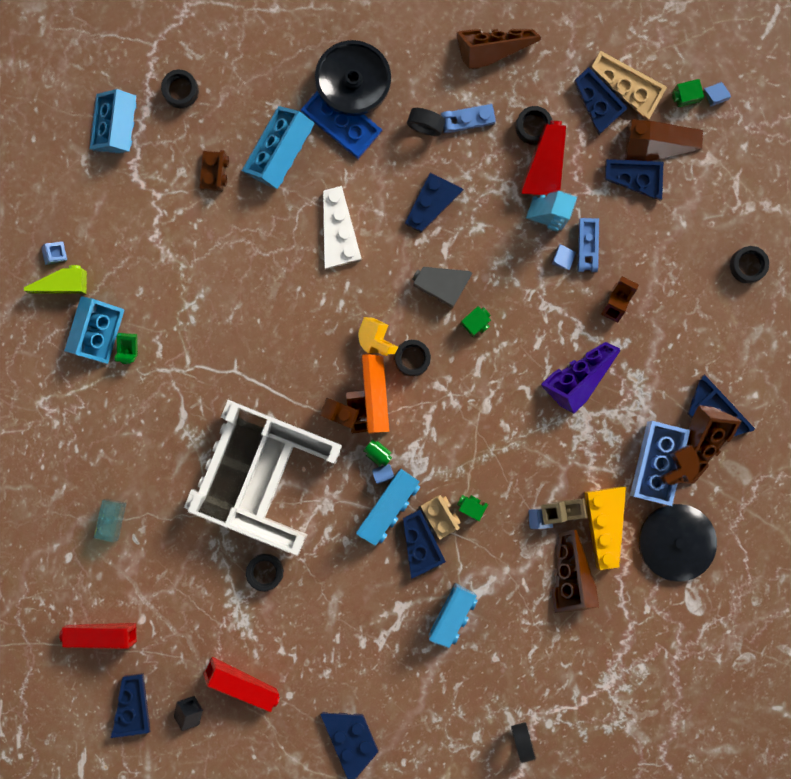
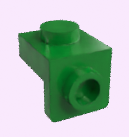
(126, 348)

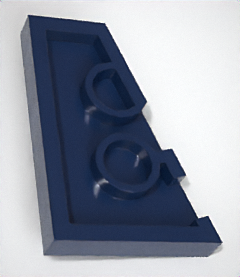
(432, 200)

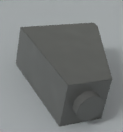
(442, 283)

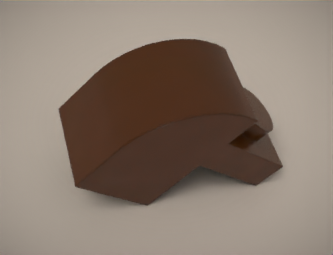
(619, 299)
(357, 401)
(339, 413)
(687, 466)

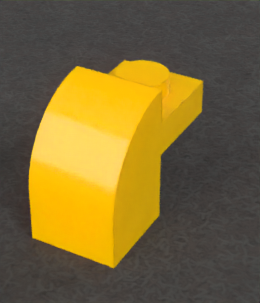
(372, 337)

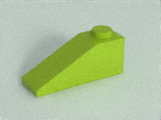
(64, 281)

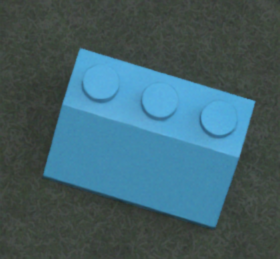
(113, 121)
(94, 329)
(452, 616)

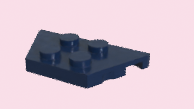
(709, 395)
(351, 741)

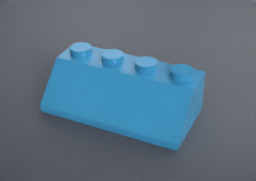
(278, 146)
(388, 507)

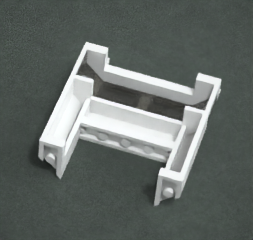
(248, 471)

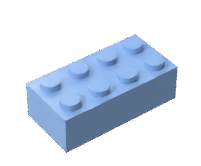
(655, 461)

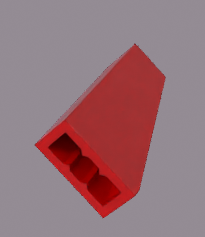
(546, 166)
(99, 635)
(240, 685)

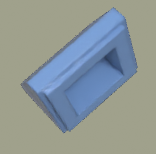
(717, 94)
(54, 253)
(564, 257)
(383, 473)
(536, 520)

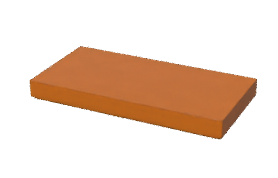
(375, 393)

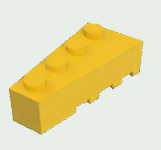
(605, 519)

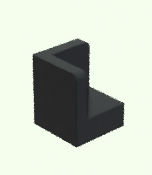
(188, 713)

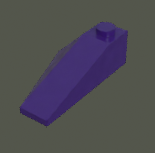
(578, 381)

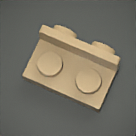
(440, 516)

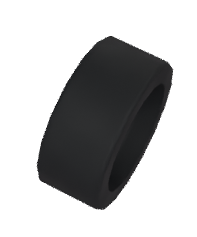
(178, 74)
(532, 110)
(426, 121)
(763, 259)
(412, 343)
(250, 569)
(523, 742)

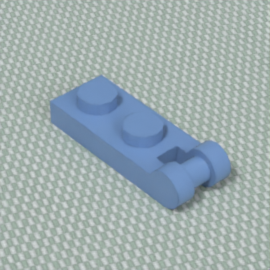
(469, 118)
(588, 244)

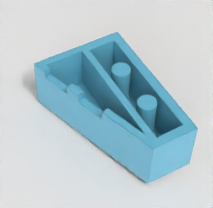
(552, 210)

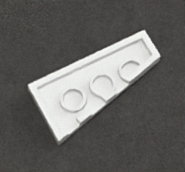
(339, 235)

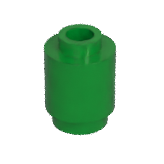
(377, 453)

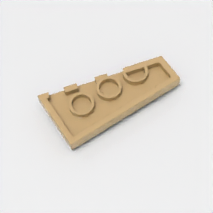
(631, 85)

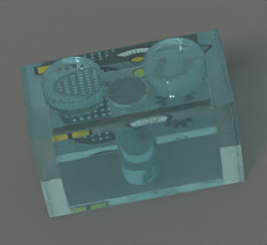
(110, 520)

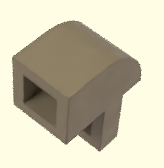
(564, 510)

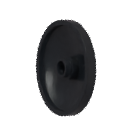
(353, 78)
(677, 542)

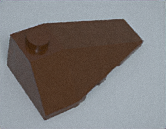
(486, 48)
(659, 140)
(708, 433)
(574, 581)

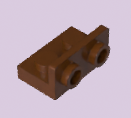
(213, 170)

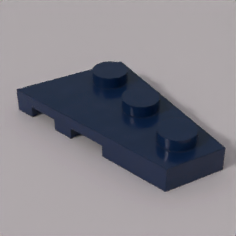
(599, 100)
(639, 176)
(421, 545)
(132, 708)

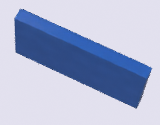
(351, 132)

